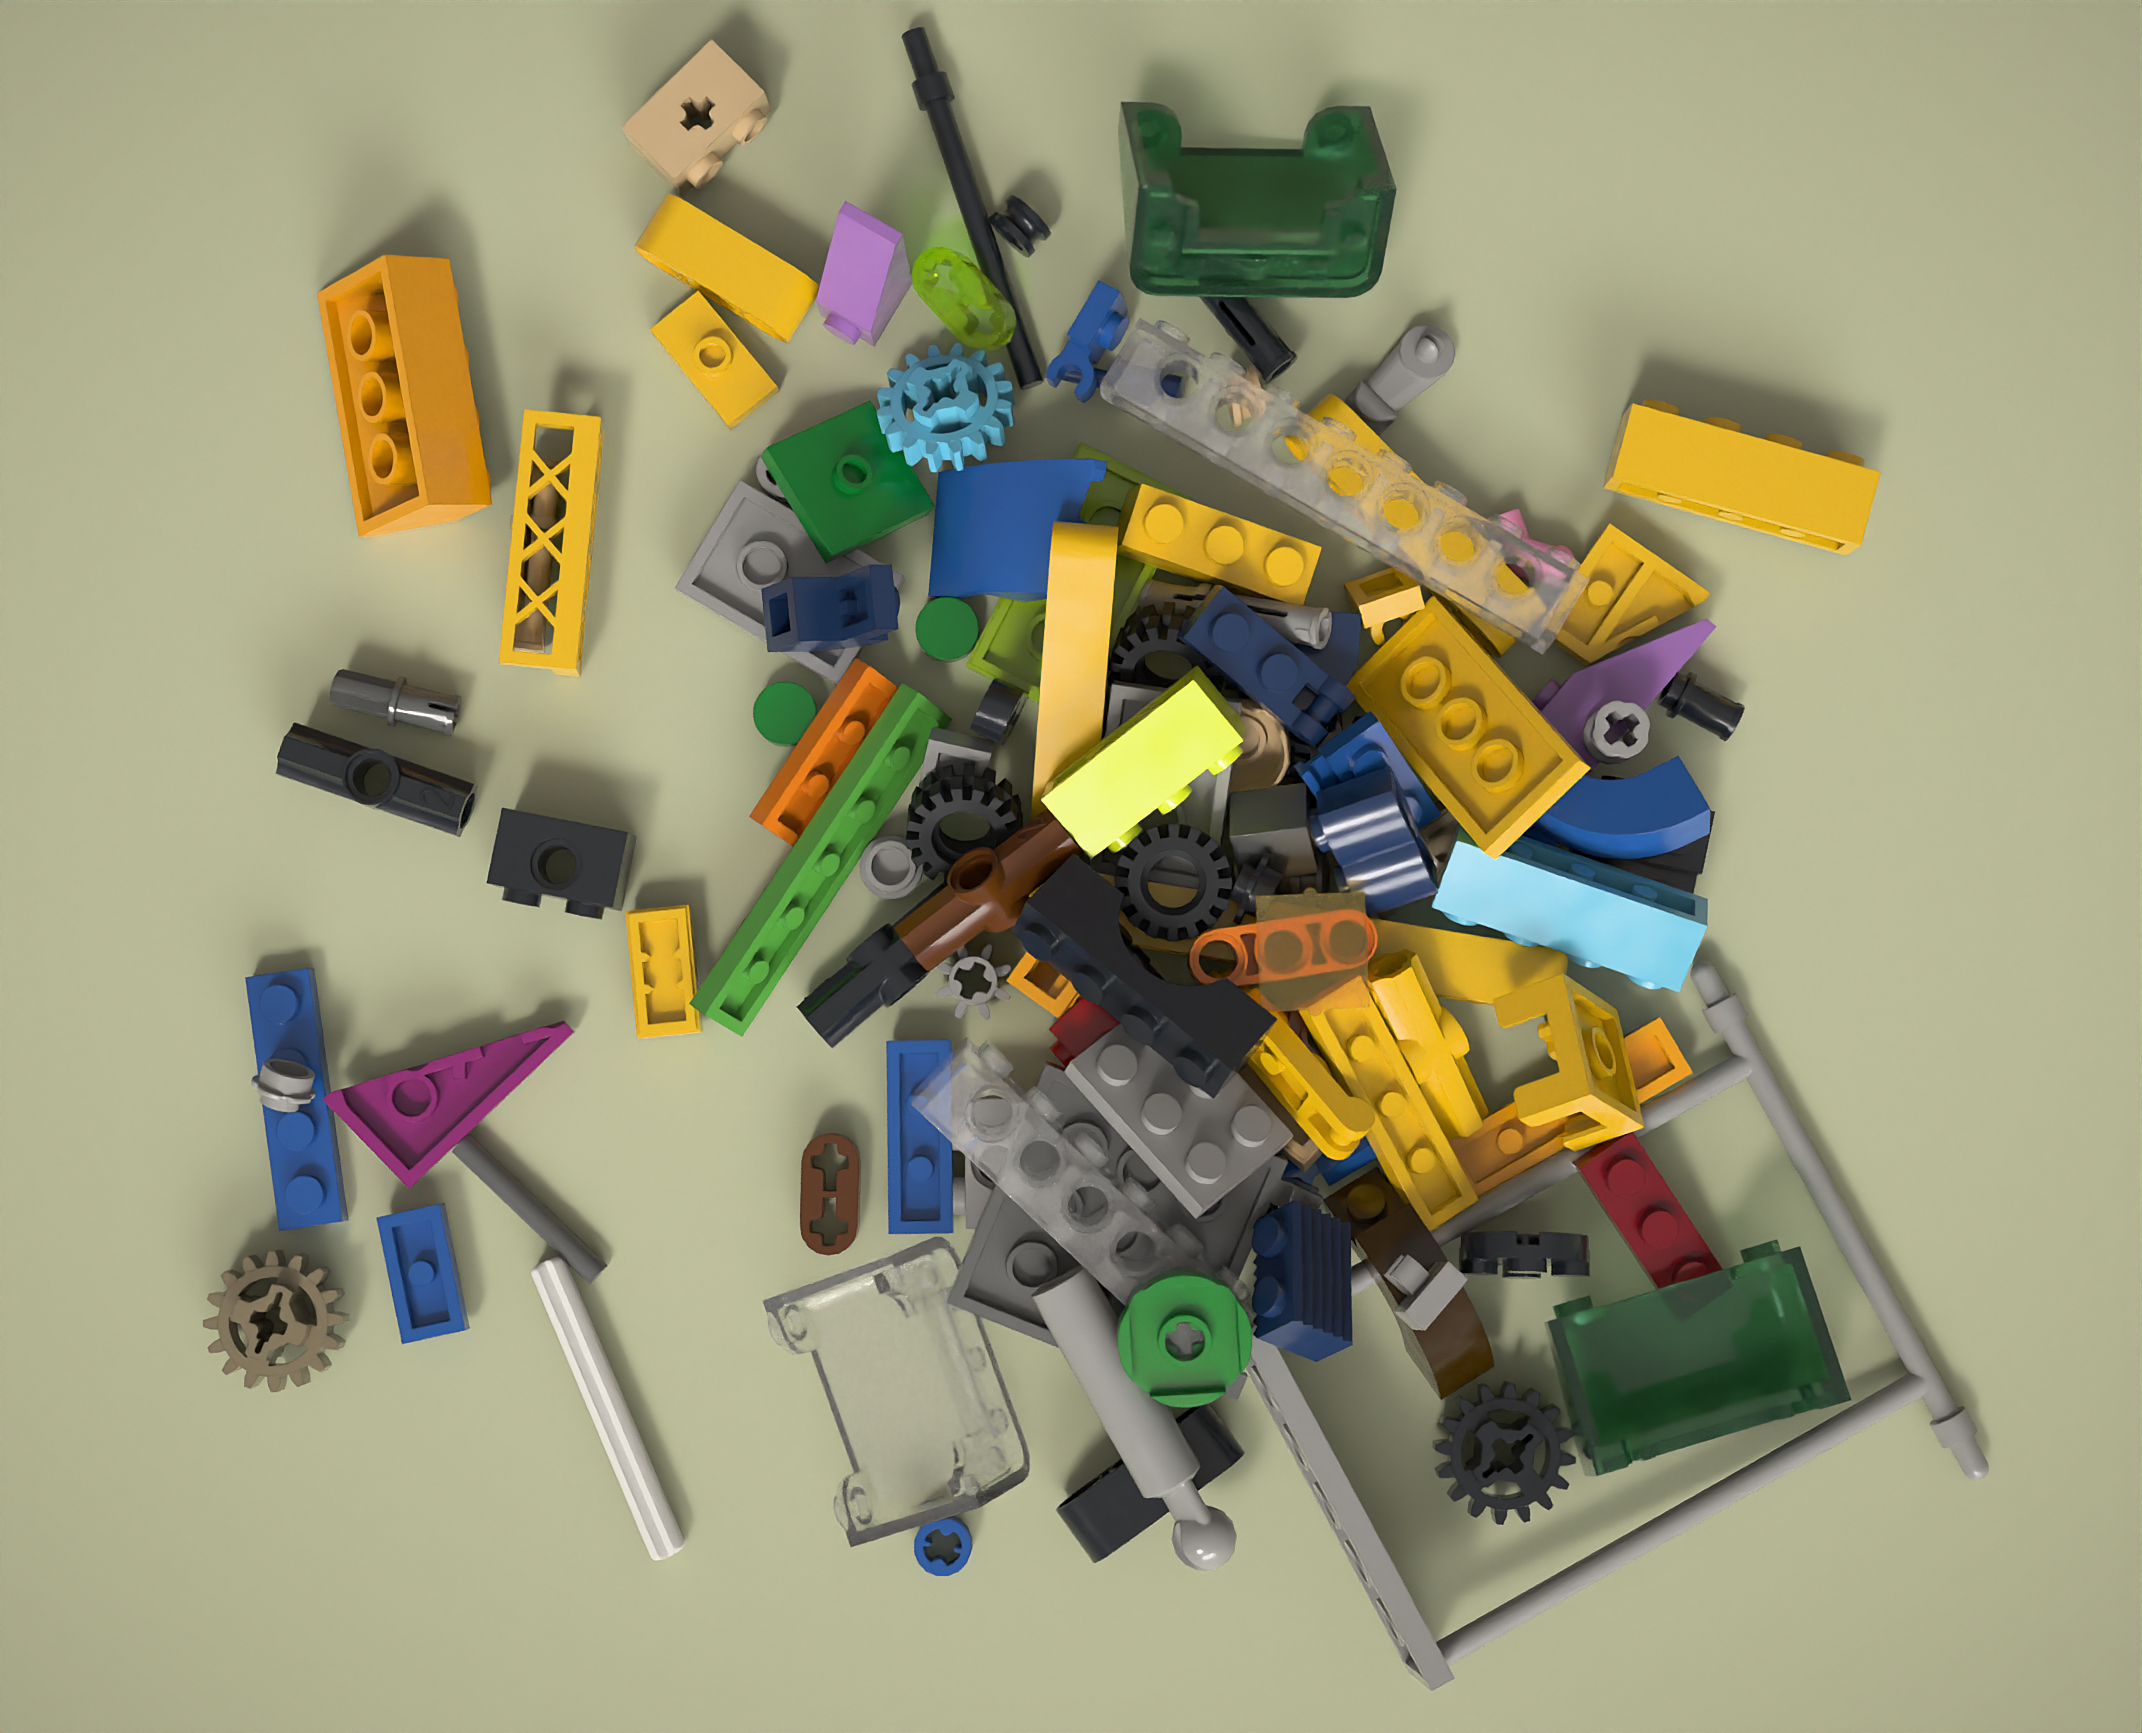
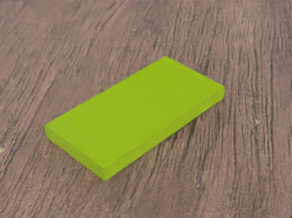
(1015, 631)

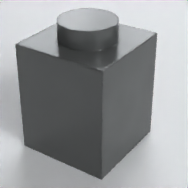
(1276, 823)

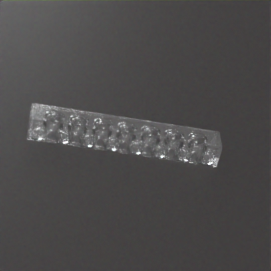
(1360, 518)

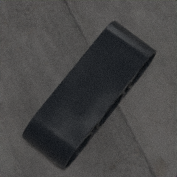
(1113, 1510)

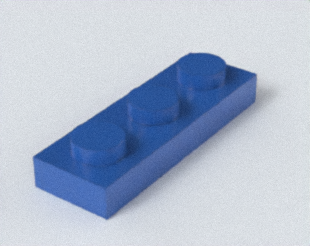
(917, 1151)

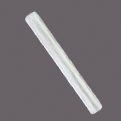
(608, 1408)

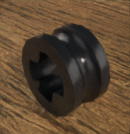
(1020, 226)

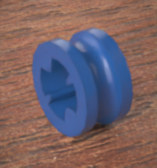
(939, 1564)

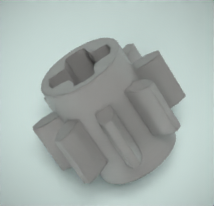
(979, 998)

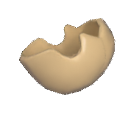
(1264, 753)

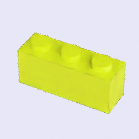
(1146, 764)

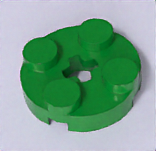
(1213, 1363)

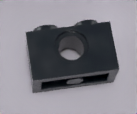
(529, 839)

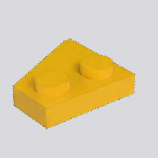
(1624, 598)

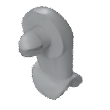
(1407, 372)

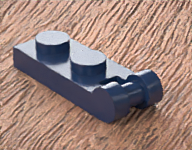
(1264, 664)

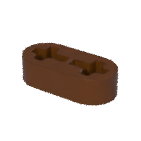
(814, 1194)

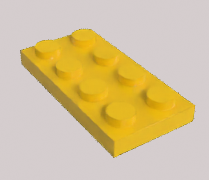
(1466, 728)

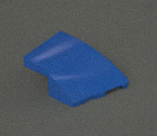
(999, 522)

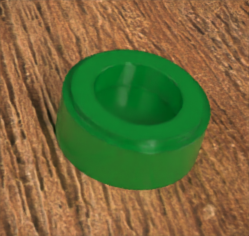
(947, 629)
(784, 713)

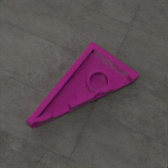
(429, 1108)

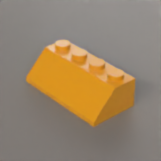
(404, 395)

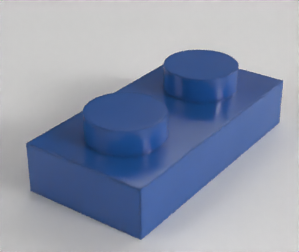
(423, 1273)

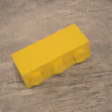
(1214, 546)

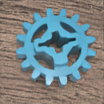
(946, 407)

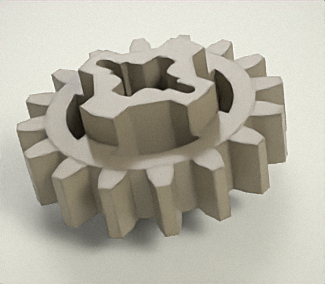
(250, 1312)

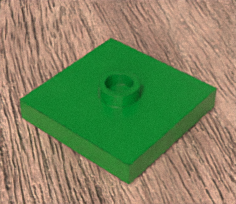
(846, 482)

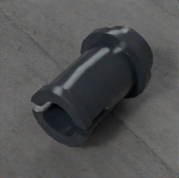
(1700, 705)

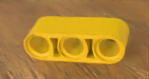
(727, 268)

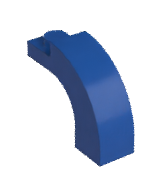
(1629, 815)

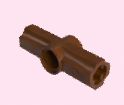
(987, 890)

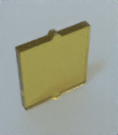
(1312, 952)

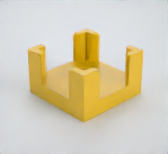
(1591, 1057)

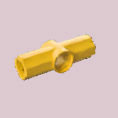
(1428, 1041)

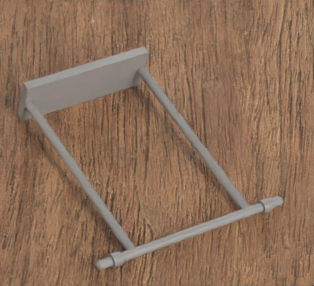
(1352, 1527)

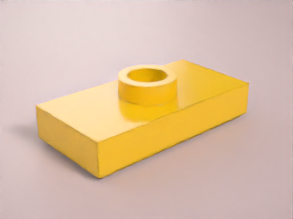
(714, 360)
(663, 971)

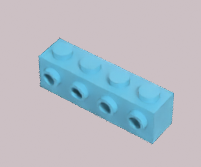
(1575, 908)

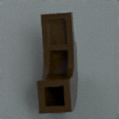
(1382, 1229)

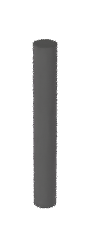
(529, 1208)

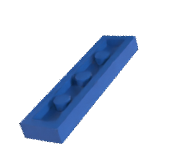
(301, 1142)

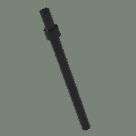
(934, 95)

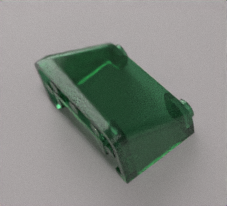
(1255, 216)
(1694, 1360)

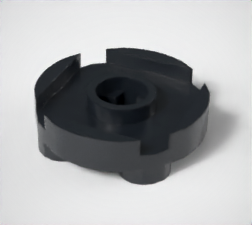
(1524, 1254)

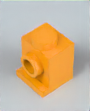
(1044, 985)

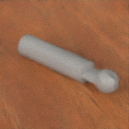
(1135, 1422)

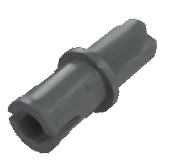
(395, 701)

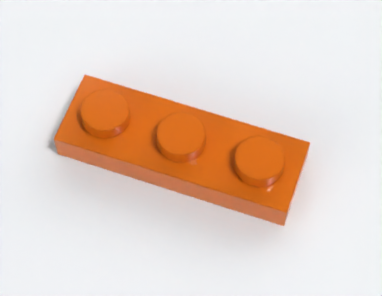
(823, 752)

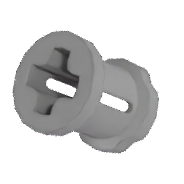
(1598, 725)

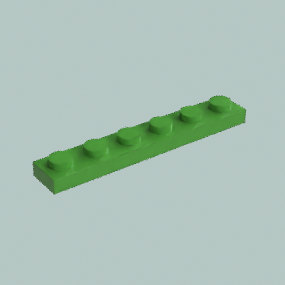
(820, 861)

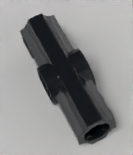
(341, 767)
(874, 977)

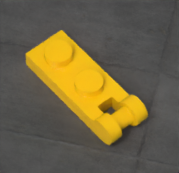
(1309, 1091)

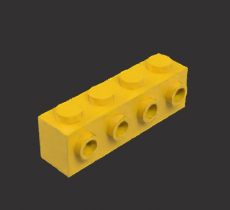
(1742, 478)

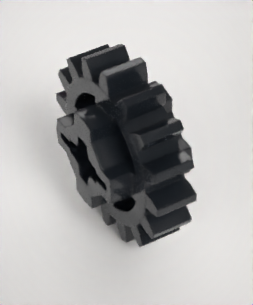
(1528, 1434)

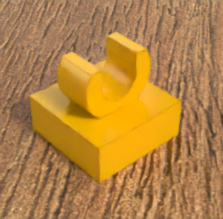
(1383, 598)

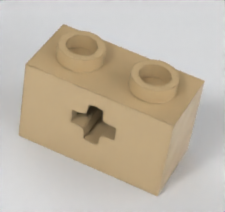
(706, 88)

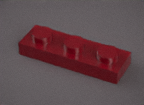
(1645, 1212)

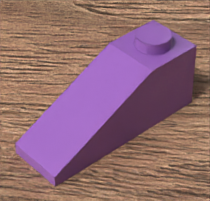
(862, 277)
(1627, 677)

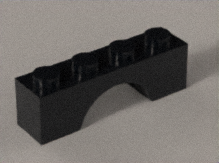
(1197, 1029)

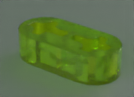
(973, 288)

